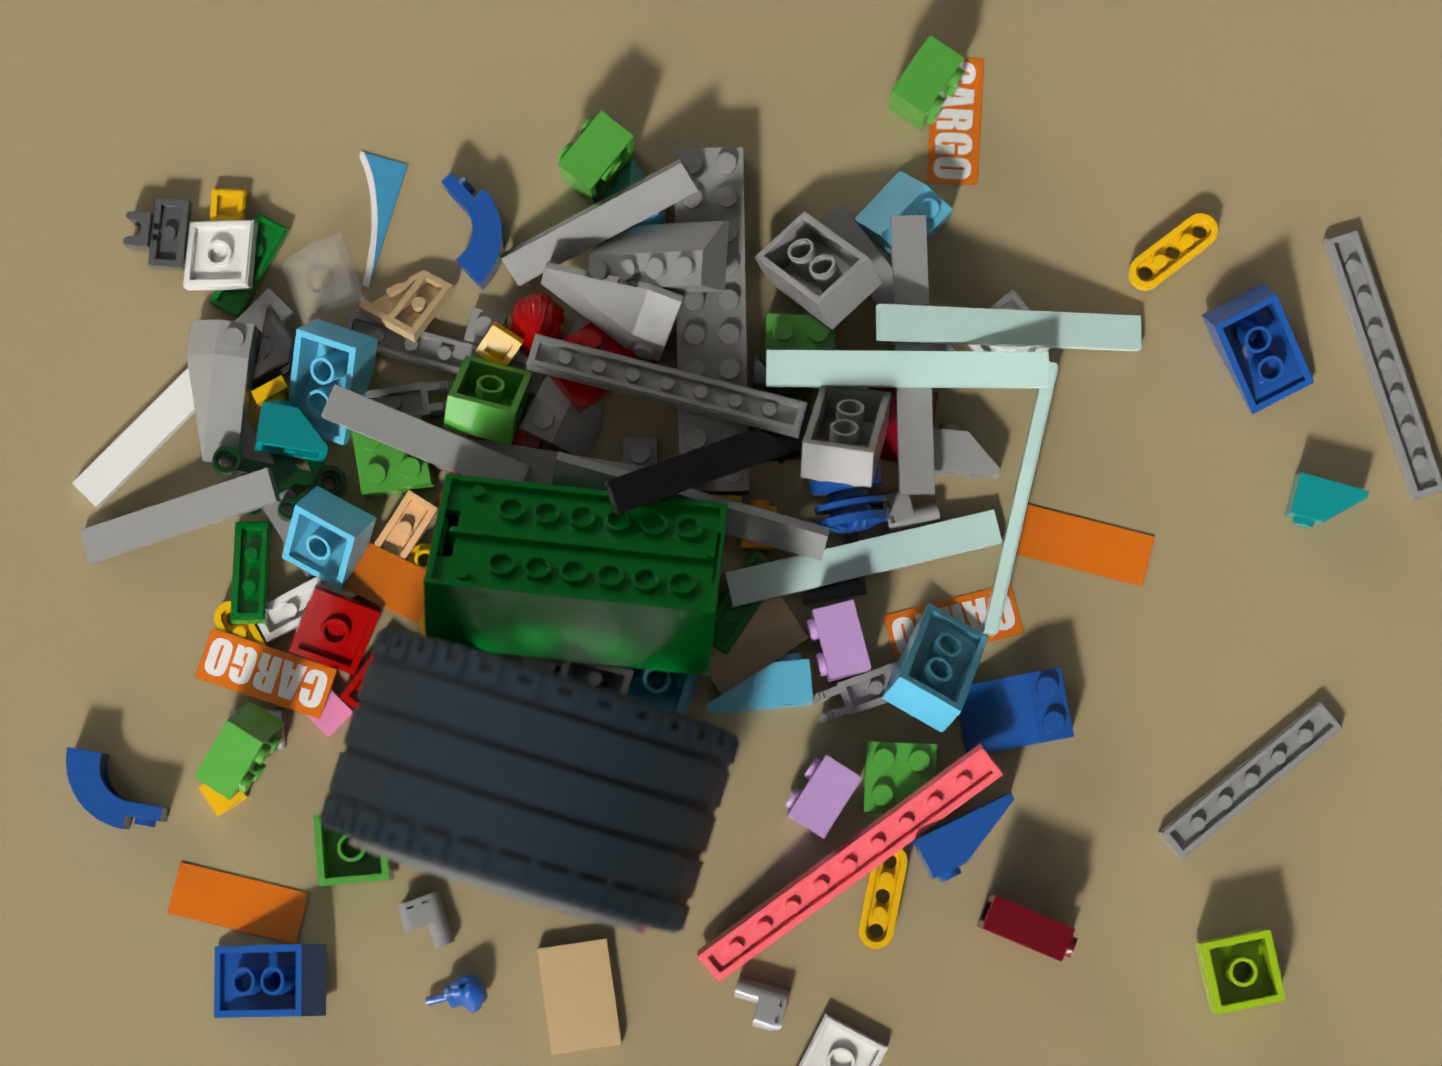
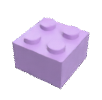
(839, 641)
(823, 796)

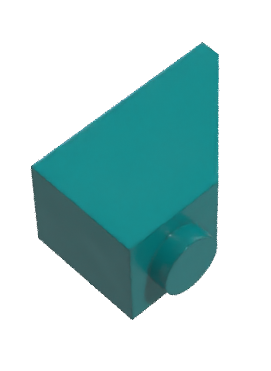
(288, 432)
(1319, 499)

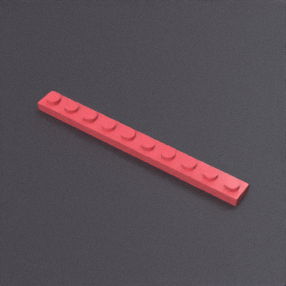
(849, 862)

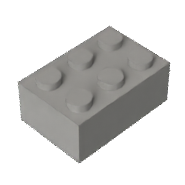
(818, 270)
(845, 435)

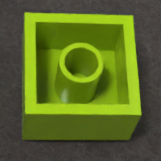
(1240, 971)

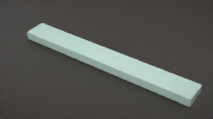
(1008, 327)
(907, 369)
(1019, 505)
(863, 558)

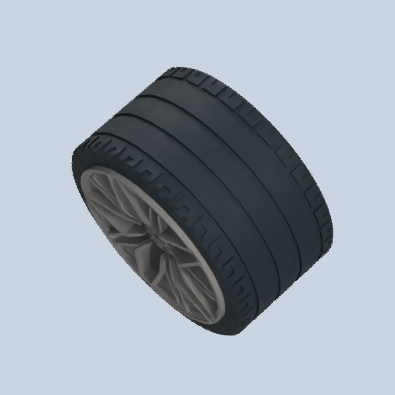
(528, 783)

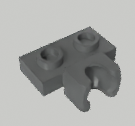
(162, 233)

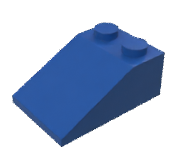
(1258, 347)
(1016, 712)
(957, 840)
(270, 980)

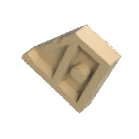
(409, 305)

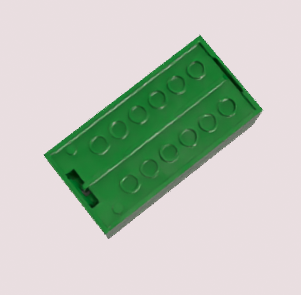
(570, 579)

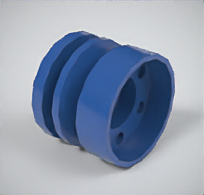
(849, 505)

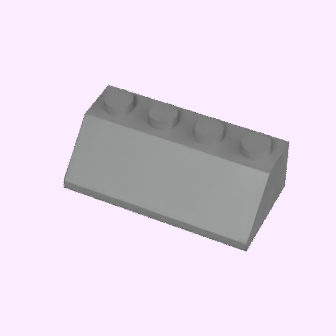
(670, 256)

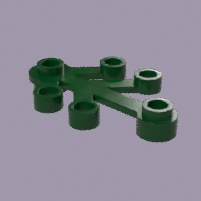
(285, 475)

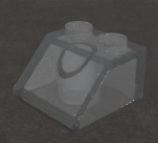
(323, 280)

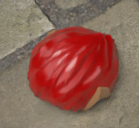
(536, 315)

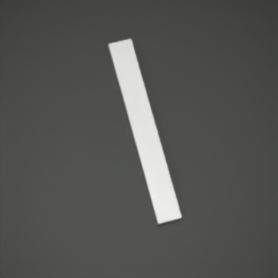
(157, 422)

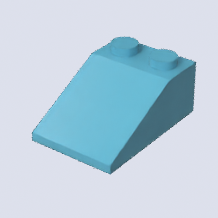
(326, 357)
(936, 669)
(775, 686)

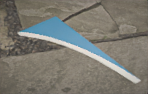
(384, 183)

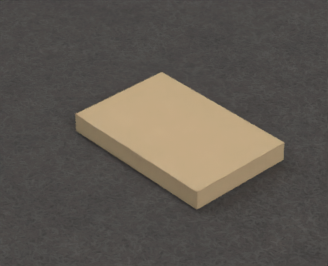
(767, 636)
(579, 996)

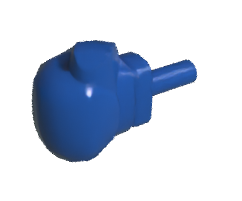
(463, 991)

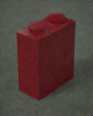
(1027, 928)

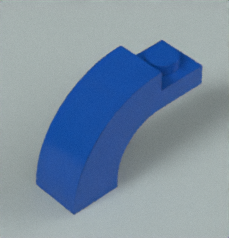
(487, 243)
(93, 790)

